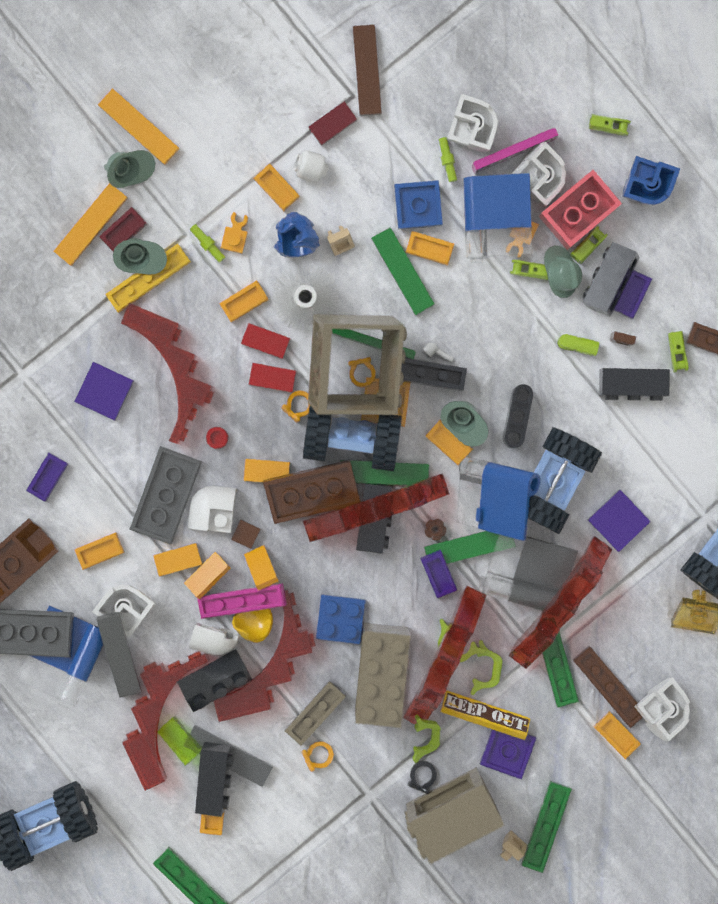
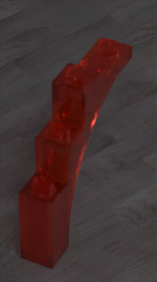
(162, 334)
(376, 508)
(563, 605)
(447, 656)
(255, 696)
(143, 745)

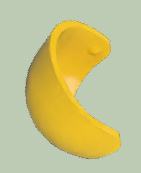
(253, 625)

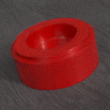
(217, 437)

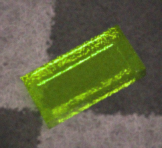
(179, 740)

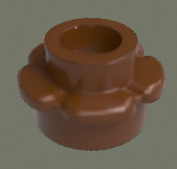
(431, 524)

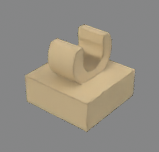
(340, 241)
(513, 846)

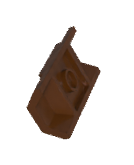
(23, 556)

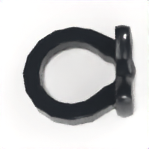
(424, 788)

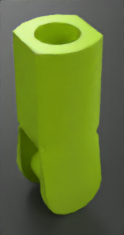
(605, 124)
(586, 247)
(535, 270)
(578, 345)
(677, 346)

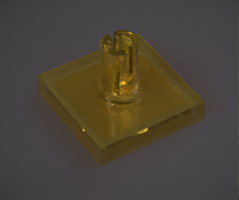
(696, 614)

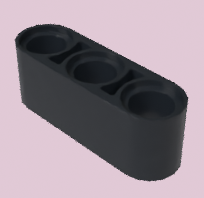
(524, 407)

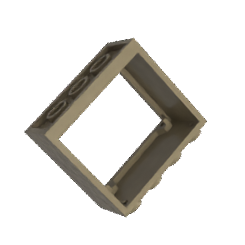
(390, 379)
(382, 675)
(452, 816)

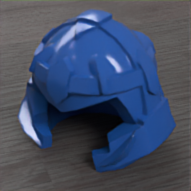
(296, 236)

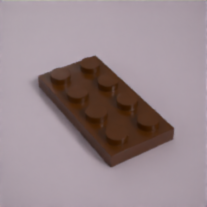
(311, 491)

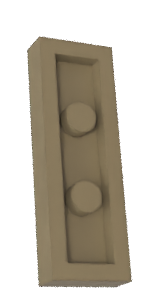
(315, 713)

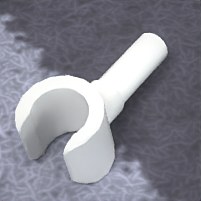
(430, 349)

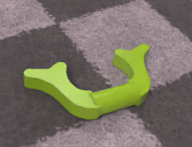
(473, 647)
(496, 671)
(435, 737)

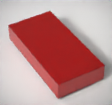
(265, 341)
(272, 377)

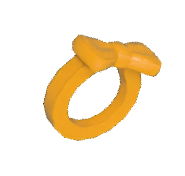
(367, 362)
(287, 408)
(312, 765)

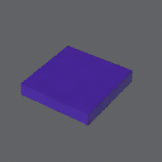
(104, 391)
(619, 520)
(507, 753)

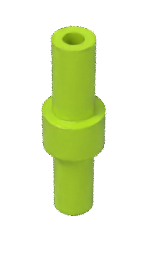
(447, 159)
(207, 243)

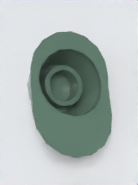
(129, 168)
(139, 256)
(562, 271)
(464, 423)

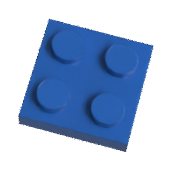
(418, 204)
(340, 619)

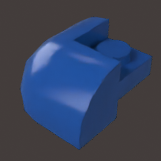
(650, 181)

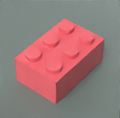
(580, 209)

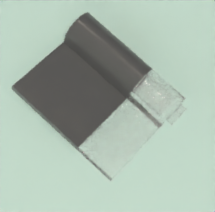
(527, 571)

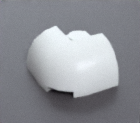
(473, 124)
(545, 171)
(212, 509)
(130, 603)
(213, 640)
(665, 709)

